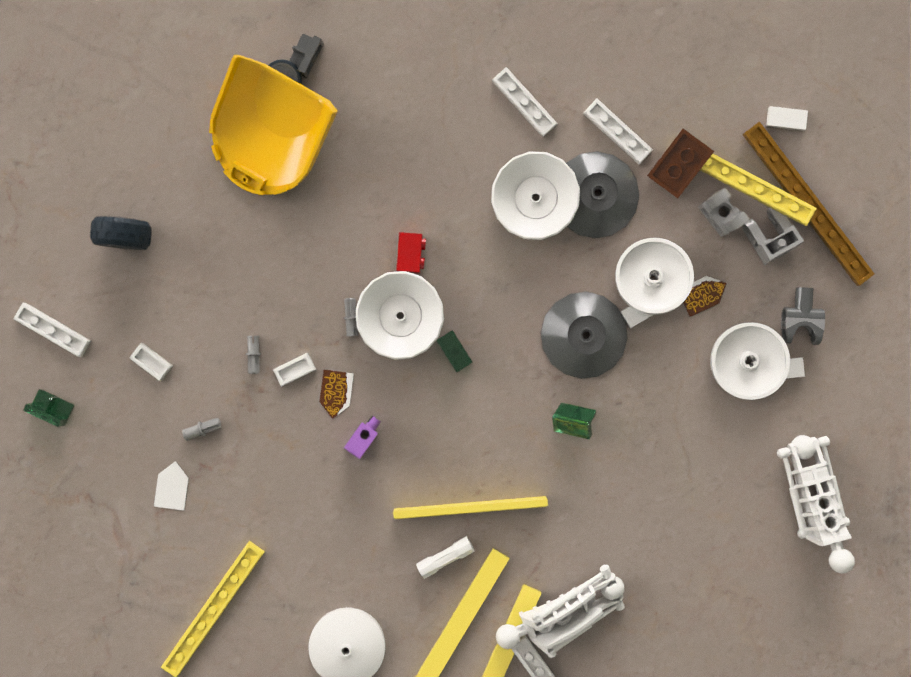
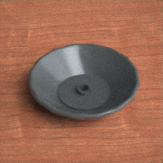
(619, 195)
(564, 331)

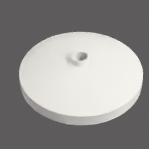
(658, 259)
(768, 361)
(350, 630)

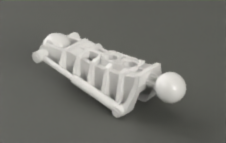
(827, 489)
(554, 623)

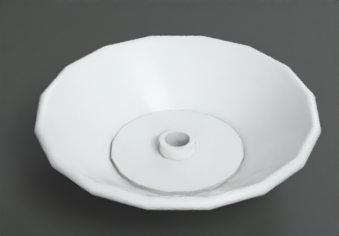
(531, 175)
(379, 309)

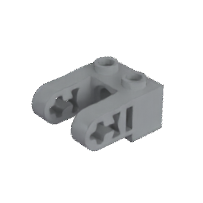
(733, 219)
(772, 249)

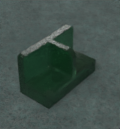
(454, 351)
(50, 408)
(573, 420)

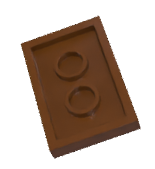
(680, 163)

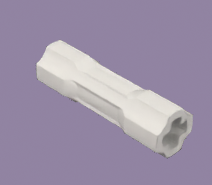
(433, 563)

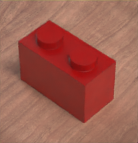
(410, 251)

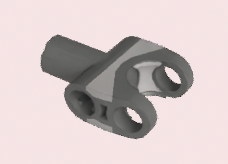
(803, 315)

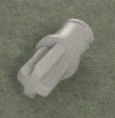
(350, 317)
(253, 355)
(201, 429)

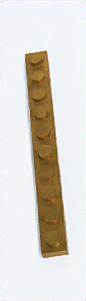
(821, 220)

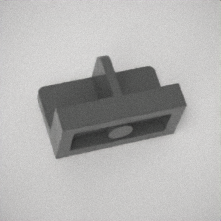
(306, 53)

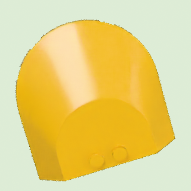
(267, 127)

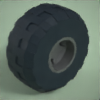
(120, 233)

